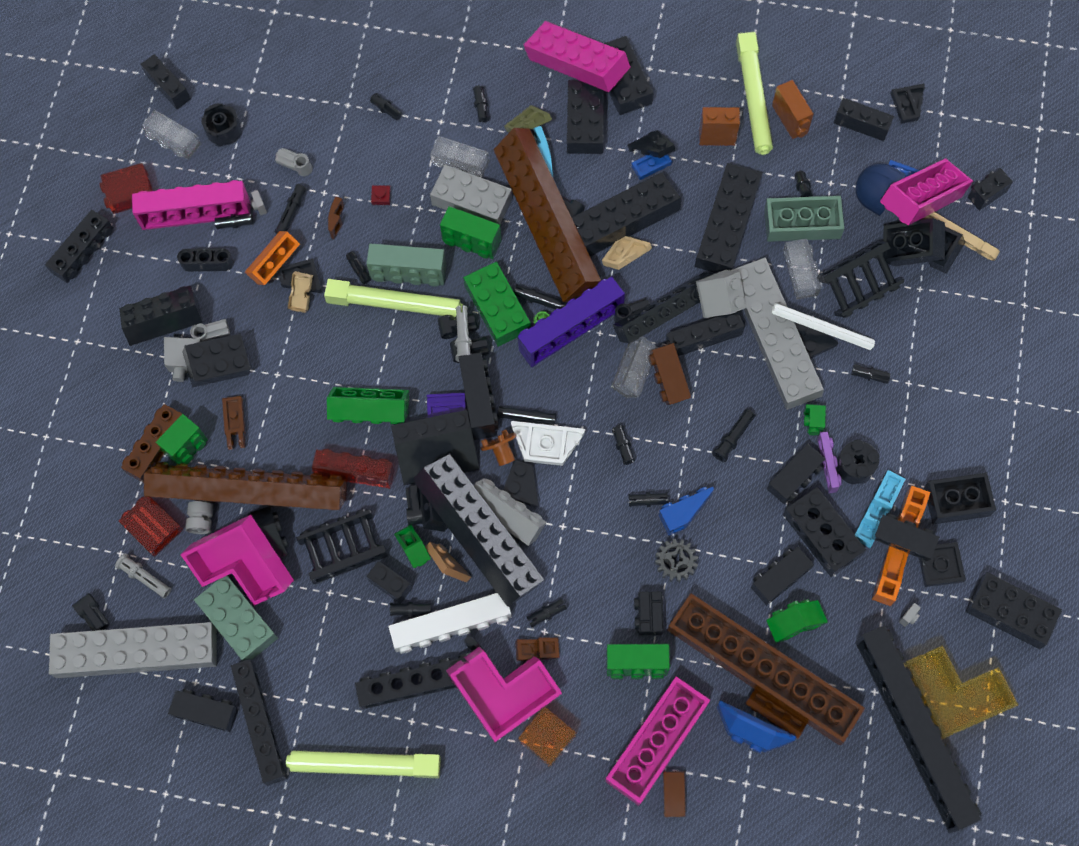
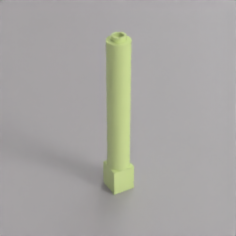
(748, 55)
(343, 293)
(365, 763)

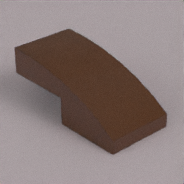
(334, 218)
(541, 648)
(674, 793)

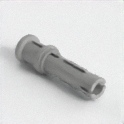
(463, 341)
(136, 570)

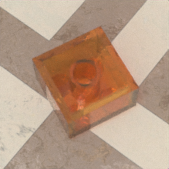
(547, 737)

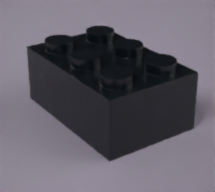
(915, 242)
(216, 360)
(960, 498)

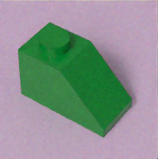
(412, 546)

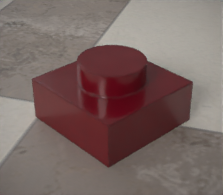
(380, 195)

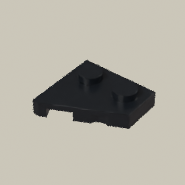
(908, 102)
(653, 144)
(307, 267)
(815, 341)
(521, 483)

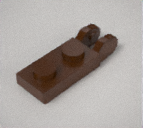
(234, 420)

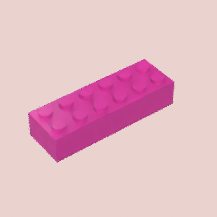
(577, 56)
(926, 191)
(189, 204)
(657, 741)

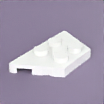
(546, 442)

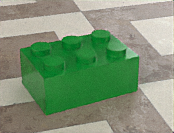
(470, 233)
(637, 660)

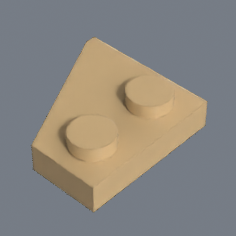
(625, 251)

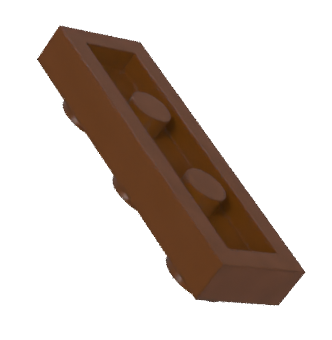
(776, 714)

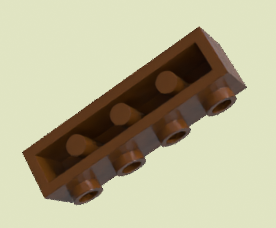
(146, 451)

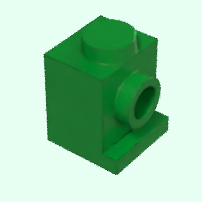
(814, 419)

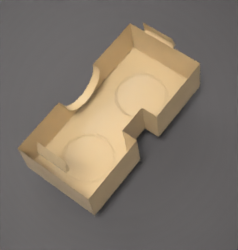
(298, 299)

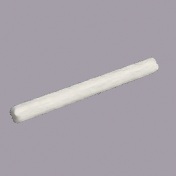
(822, 326)

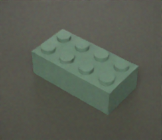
(804, 218)
(406, 264)
(235, 619)

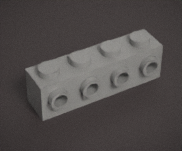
(512, 513)

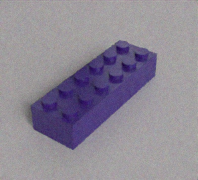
(570, 321)

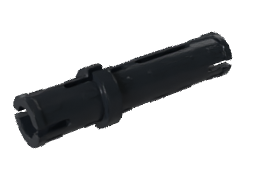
(294, 203)
(537, 297)
(527, 415)

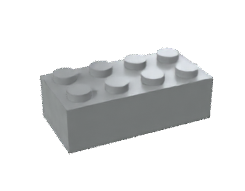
(471, 194)

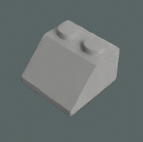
(721, 294)

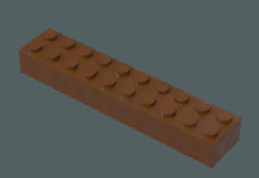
(546, 214)
(245, 486)
(766, 669)

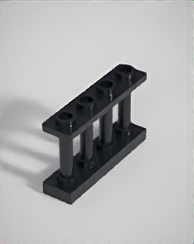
(846, 269)
(356, 559)

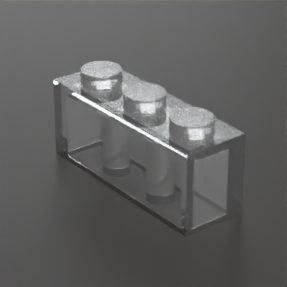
(171, 135)
(459, 156)
(802, 268)
(633, 368)

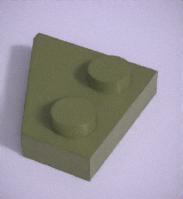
(528, 119)

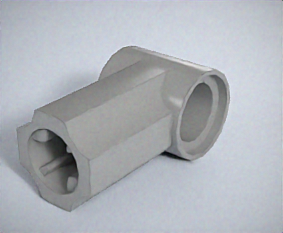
(294, 161)
(211, 331)

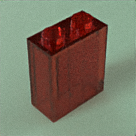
(121, 184)
(150, 525)

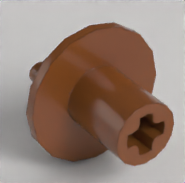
(500, 447)

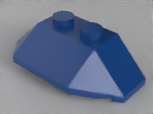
(751, 730)

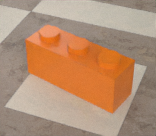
(272, 258)

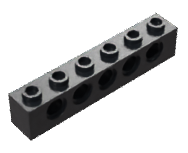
(659, 311)
(409, 690)
(258, 722)

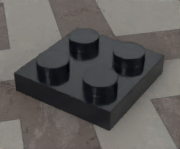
(944, 566)

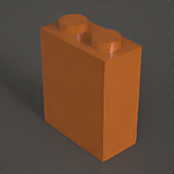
(792, 109)
(719, 126)

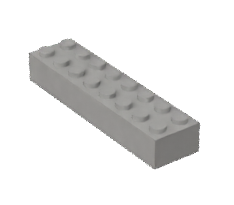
(778, 337)
(133, 650)

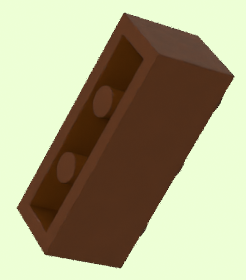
(669, 374)

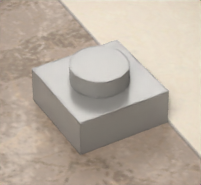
(257, 203)
(910, 616)

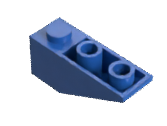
(680, 514)

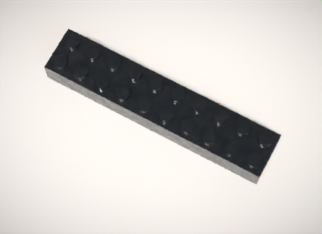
(918, 730)

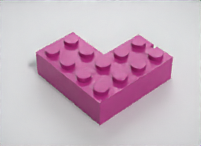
(245, 554)
(501, 701)

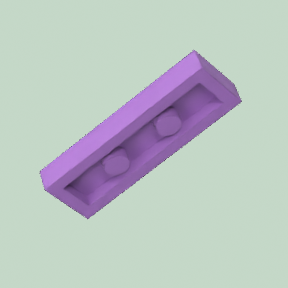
(832, 478)

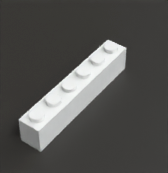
(449, 622)

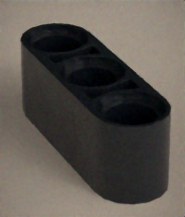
(212, 264)

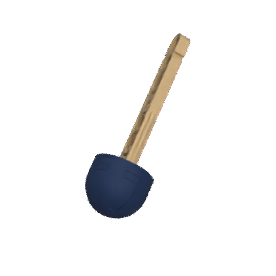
(875, 182)

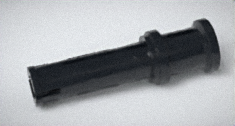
(728, 442)

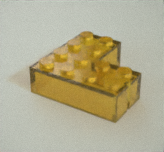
(954, 703)

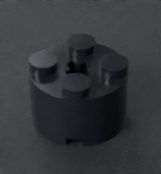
(221, 124)
(865, 455)

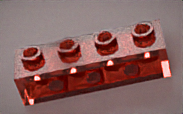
(354, 468)

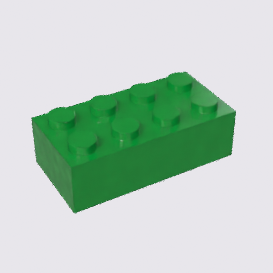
(496, 303)
(368, 405)

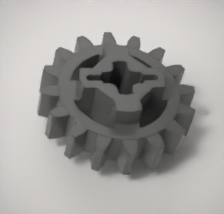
(684, 562)

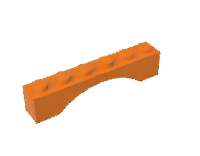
(895, 560)

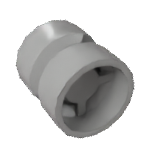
(199, 515)

